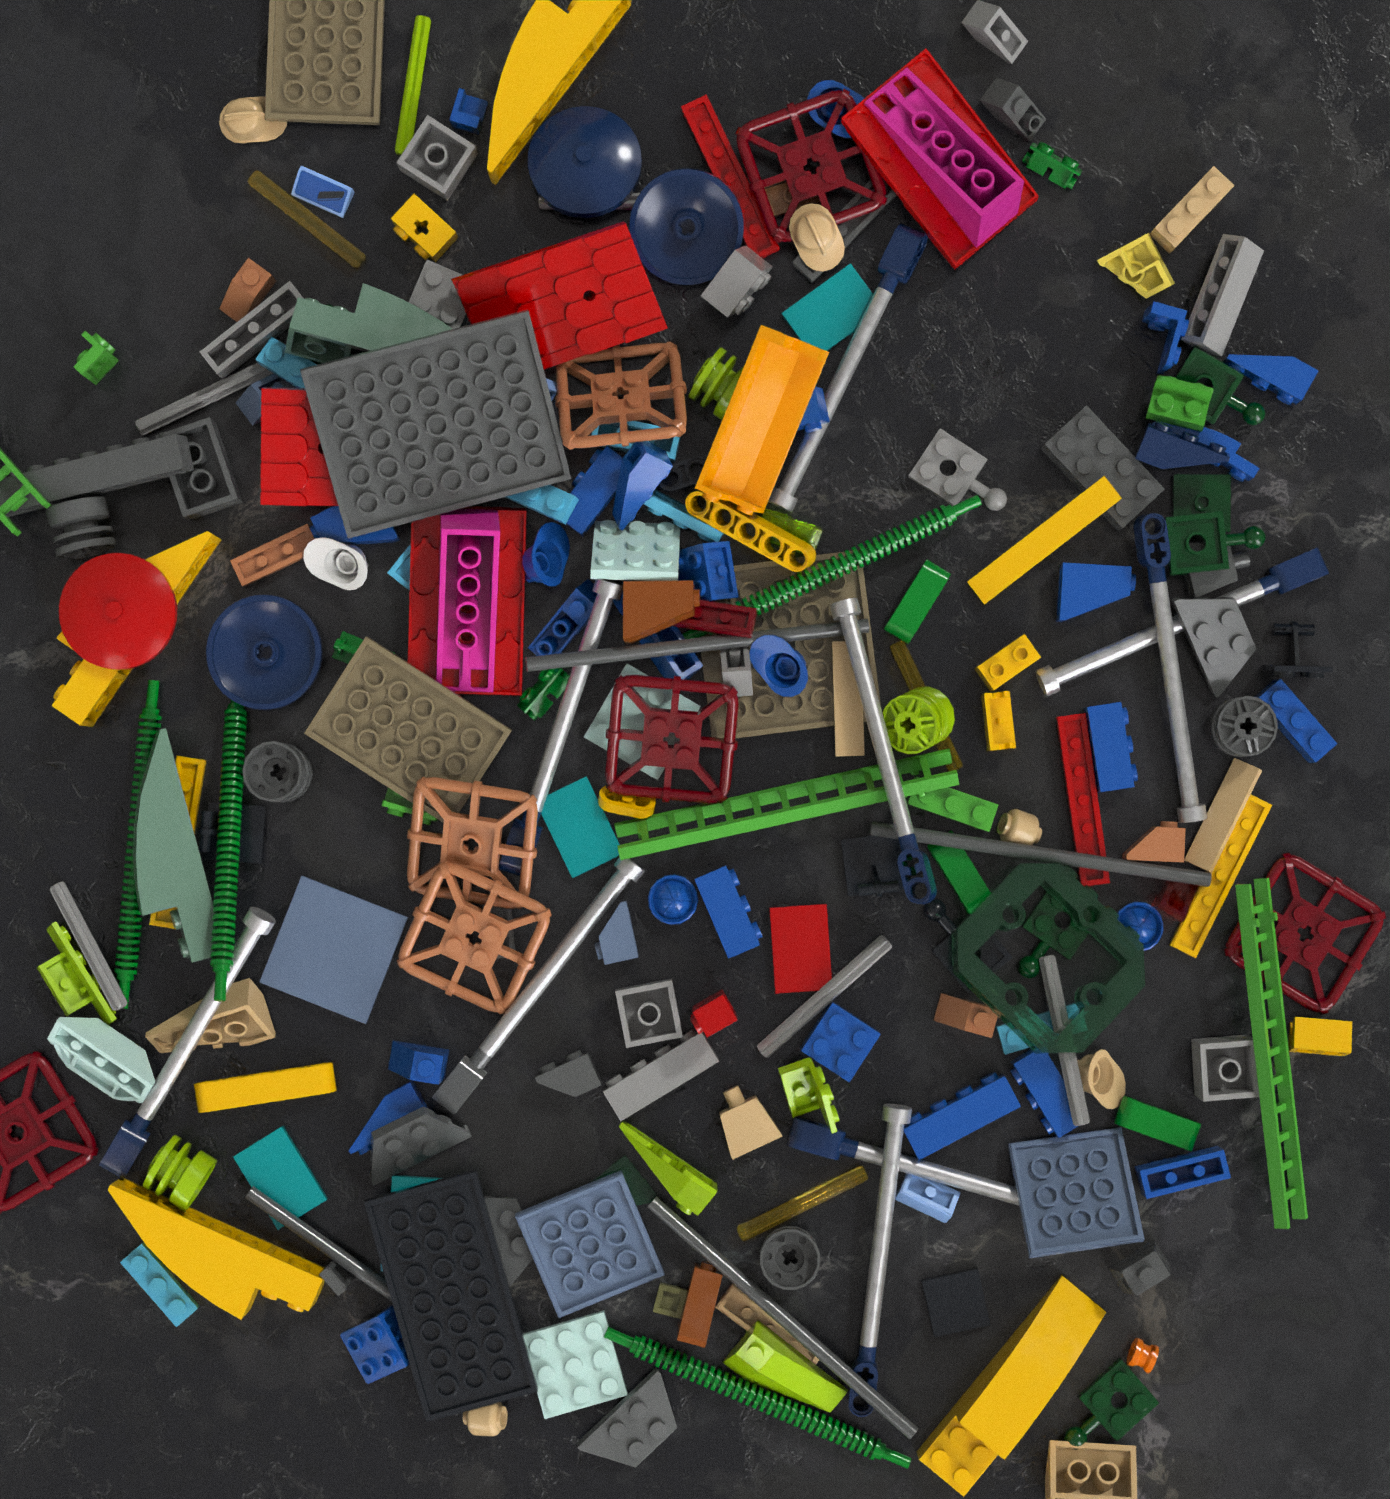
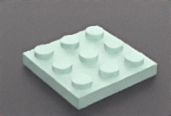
(637, 552)
(633, 719)
(574, 1365)

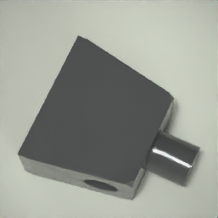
(1206, 582)
(1141, 1269)

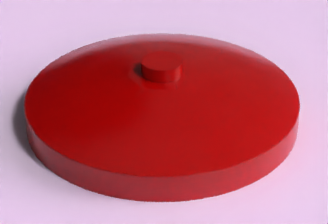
(118, 611)

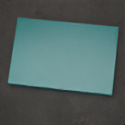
(830, 310)
(579, 827)
(281, 1173)

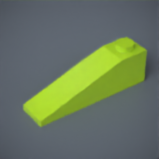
(681, 1180)
(778, 1366)

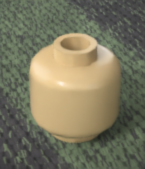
(1019, 827)
(486, 1420)

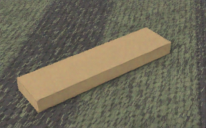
(847, 705)
(1223, 815)
(746, 1312)

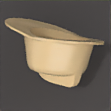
(245, 121)
(816, 237)
(1102, 1078)

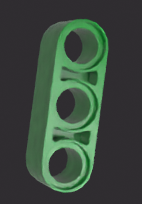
(917, 601)
(960, 875)
(1157, 1123)

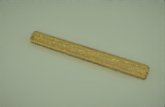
(306, 219)
(913, 681)
(802, 1203)

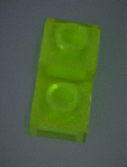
(804, 531)

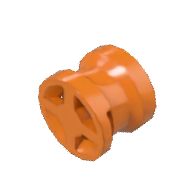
(1142, 1355)

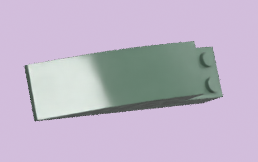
(335, 333)
(167, 854)

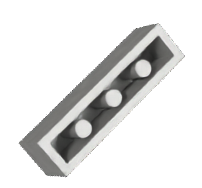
(1223, 294)
(252, 331)
(660, 1075)

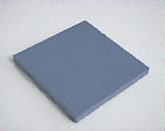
(334, 949)
(1075, 1192)
(589, 1244)

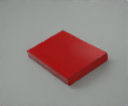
(800, 948)

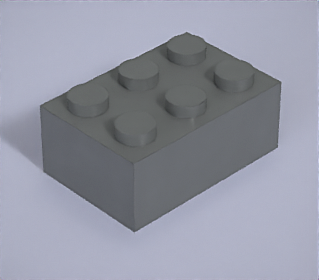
(212, 481)

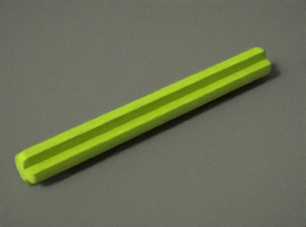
(413, 83)

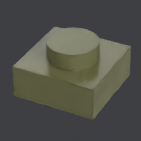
(670, 1300)

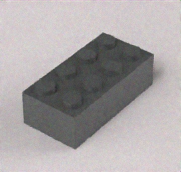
(1088, 451)

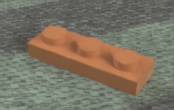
(272, 556)

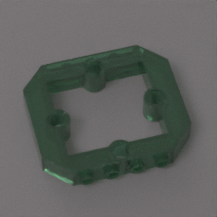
(1119, 940)

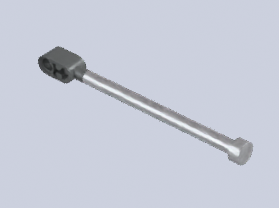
(471, 1070)

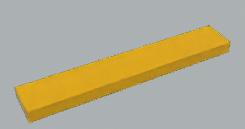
(1044, 539)
(191, 776)
(1209, 900)

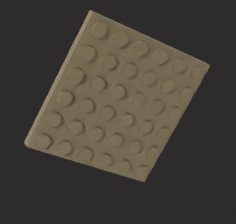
(814, 707)

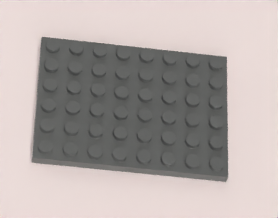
(436, 423)

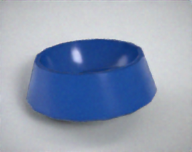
(672, 899)
(1144, 921)

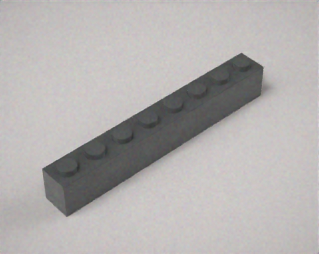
(102, 472)

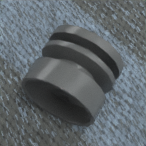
(81, 530)
(1226, 731)
(264, 763)
(794, 1274)

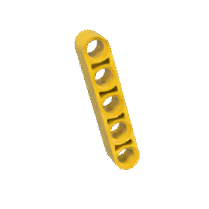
(763, 532)
(265, 1087)

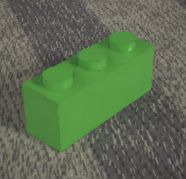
(957, 807)

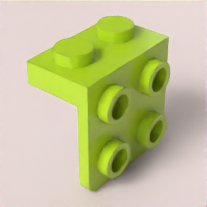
(806, 1091)

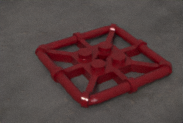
(794, 157)
(685, 725)
(1323, 933)
(36, 1132)

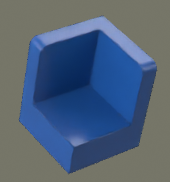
(468, 112)

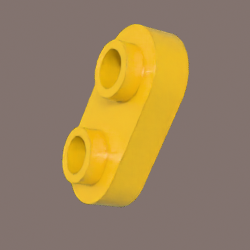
(626, 805)

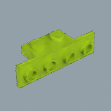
(70, 980)

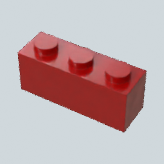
(713, 1014)

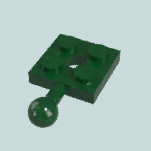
(1224, 380)
(1212, 531)
(1042, 926)
(1098, 1401)

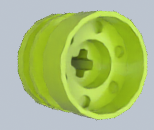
(716, 381)
(928, 711)
(179, 1173)

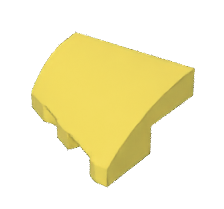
(1139, 266)

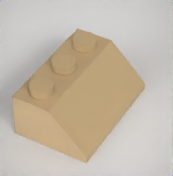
(1090, 1471)

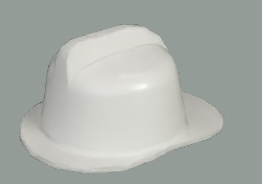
(336, 562)

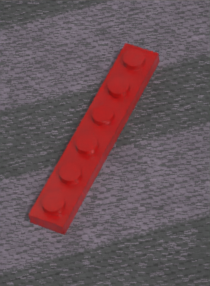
(725, 165)
(1082, 793)

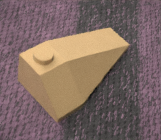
(238, 1019)

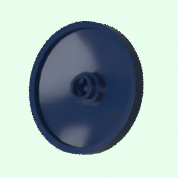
(584, 162)
(686, 225)
(264, 652)

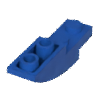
(1238, 466)

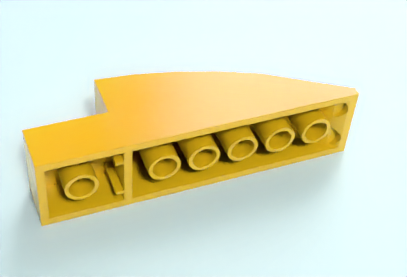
(542, 67)
(93, 686)
(216, 1257)
(1012, 1387)

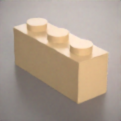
(1191, 209)

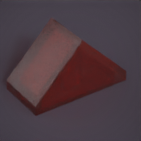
(1175, 899)

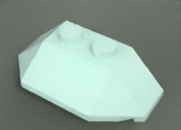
(103, 1057)

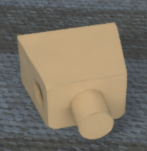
(746, 1123)

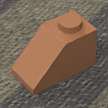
(246, 290)
(1159, 844)
(965, 1015)

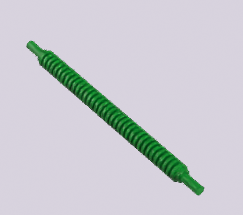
(947, 514)
(228, 845)
(125, 972)
(875, 1449)

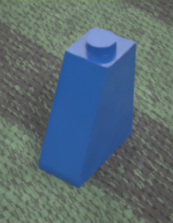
(330, 525)
(1091, 587)
(418, 1062)

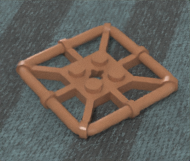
(636, 400)
(483, 830)
(491, 931)

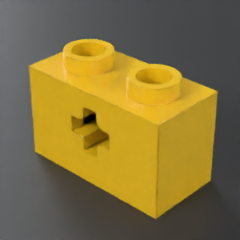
(416, 214)
(1007, 662)

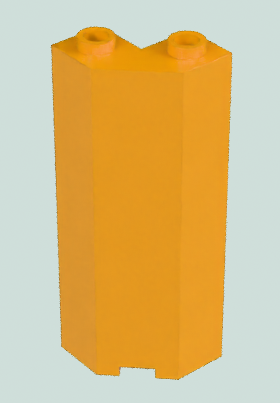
(761, 420)

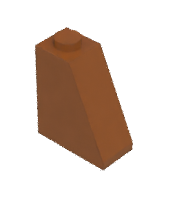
(656, 606)
(699, 1304)

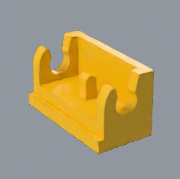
(998, 721)
(1320, 1036)

